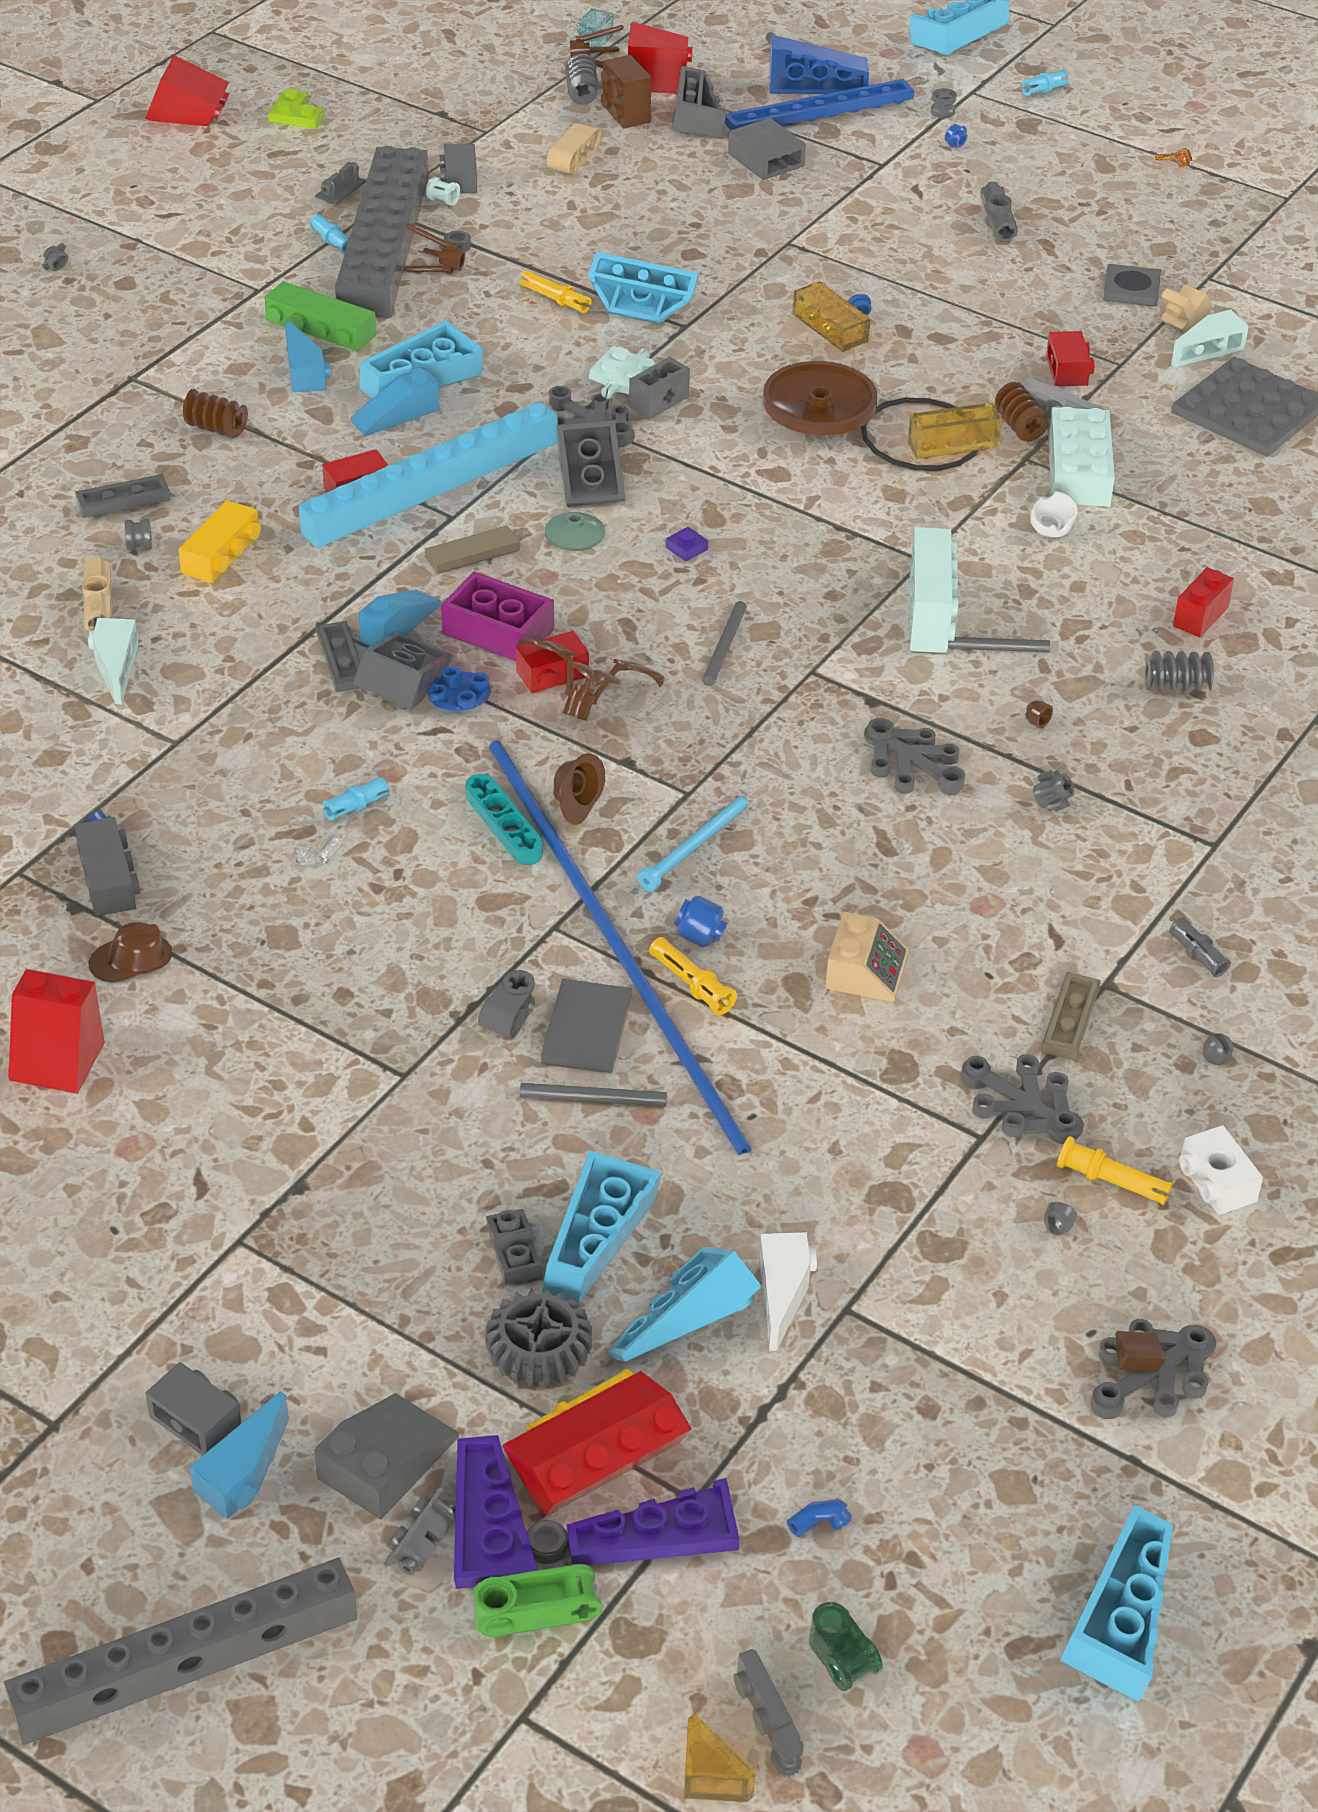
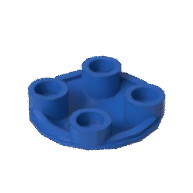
(459, 689)

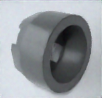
(1218, 1049)
(1059, 1217)

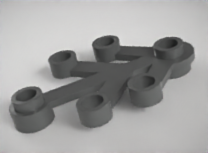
(561, 400)
(882, 734)
(1058, 1122)
(1182, 1349)

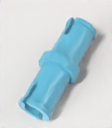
(1045, 82)
(330, 233)
(355, 798)

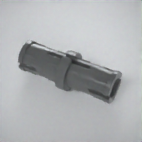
(1212, 960)

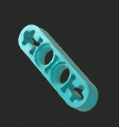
(510, 816)

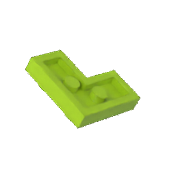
(293, 110)

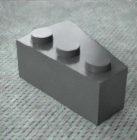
(696, 105)

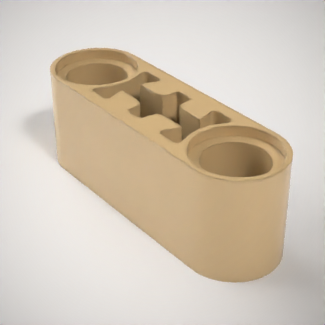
(574, 148)

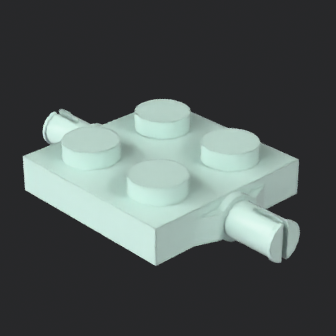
(617, 368)

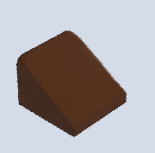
(1139, 1351)

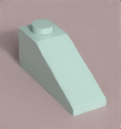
(1210, 338)
(114, 651)

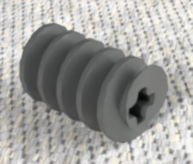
(581, 78)
(1179, 669)

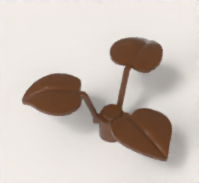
(581, 697)

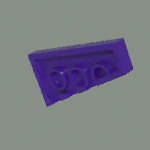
(487, 1516)
(678, 1527)

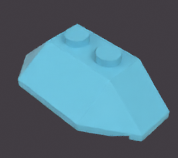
(640, 287)

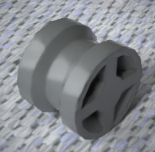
(943, 103)
(138, 534)

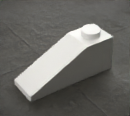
(785, 1275)

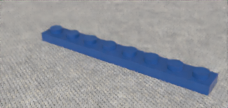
(824, 105)

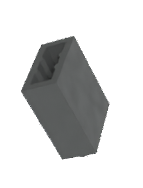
(766, 148)

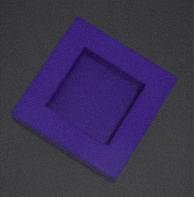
(686, 544)

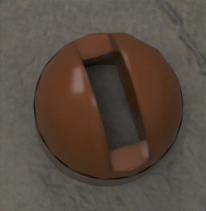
(1039, 713)

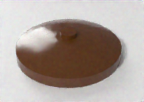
(820, 398)

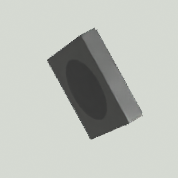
(1132, 285)

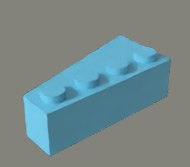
(958, 24)
(440, 350)
(599, 1219)

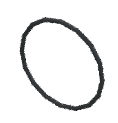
(908, 465)

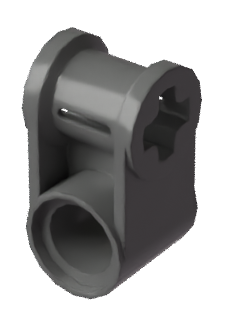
(509, 1004)

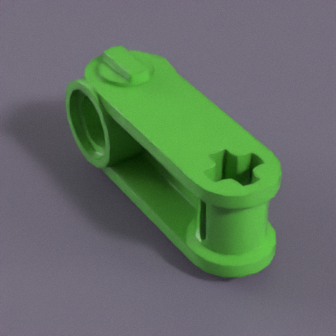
(535, 1600)

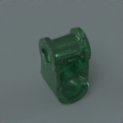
(843, 1653)

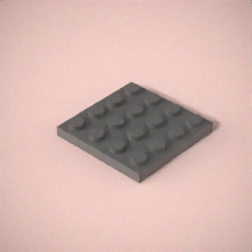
(1249, 406)

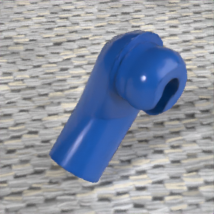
(818, 1511)

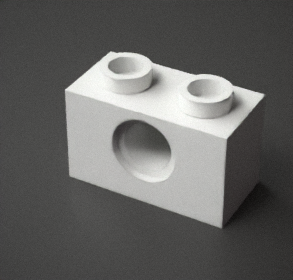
(1220, 1170)

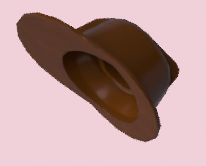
(579, 786)
(133, 951)

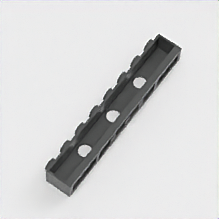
(180, 1650)

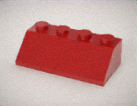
(596, 1441)

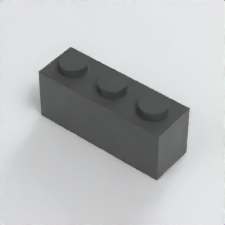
(107, 866)

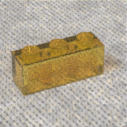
(831, 316)
(954, 430)

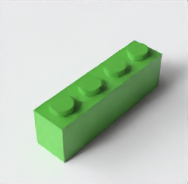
(321, 316)

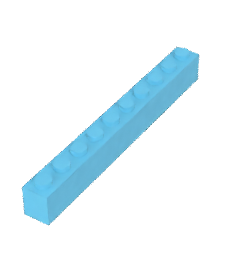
(427, 474)

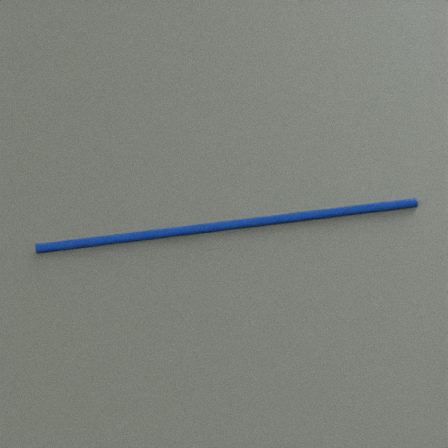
(622, 952)

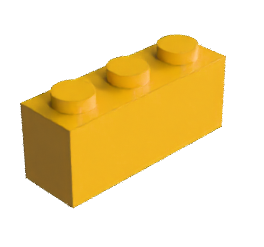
(219, 541)

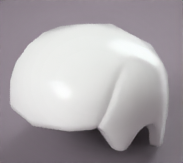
(1054, 515)

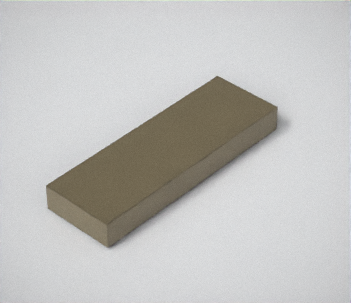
(472, 549)
(1070, 1016)

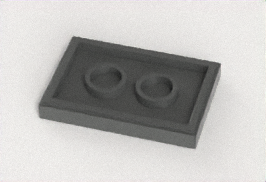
(586, 1025)

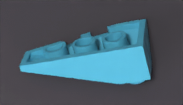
(702, 1292)

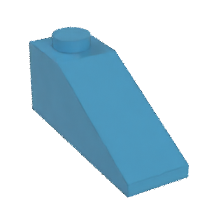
(305, 361)
(401, 401)
(395, 613)
(237, 1465)

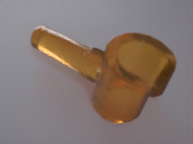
(1182, 156)

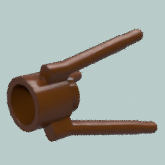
(579, 45)
(450, 256)

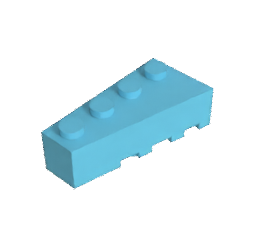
(1121, 1617)

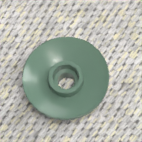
(574, 531)

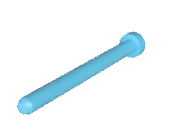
(650, 877)

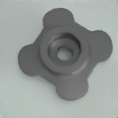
(55, 257)

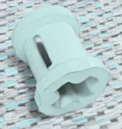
(441, 190)

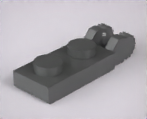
(769, 1712)

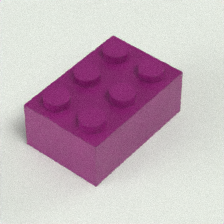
(496, 614)

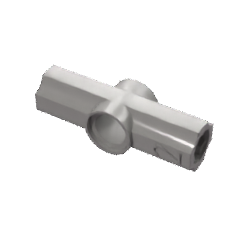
(1051, 397)

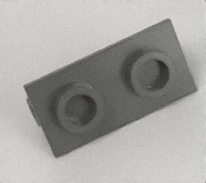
(341, 184)
(409, 1544)

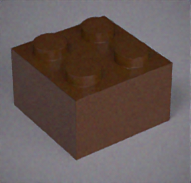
(626, 91)

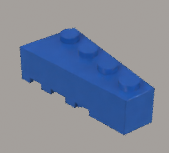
(822, 68)

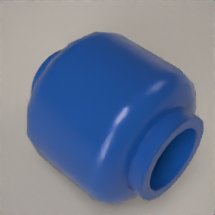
(700, 921)

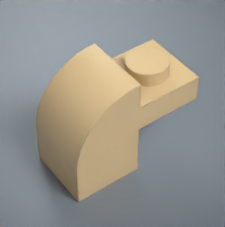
(1185, 308)

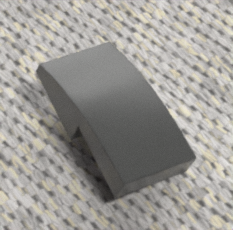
(514, 1246)

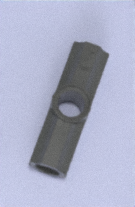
(999, 212)

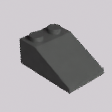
(590, 463)
(400, 669)
(382, 1453)

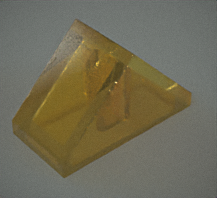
(713, 1768)

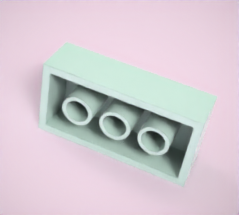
(1081, 455)
(933, 590)

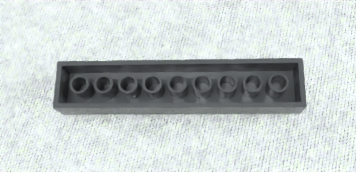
(379, 234)

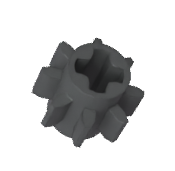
(1053, 790)

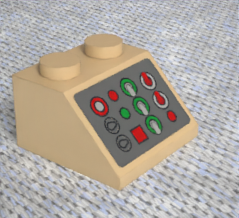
(866, 958)

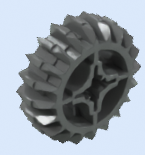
(538, 1337)

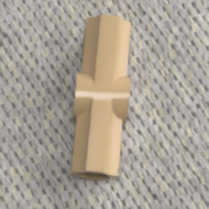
(96, 591)

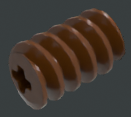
(1021, 411)
(214, 413)

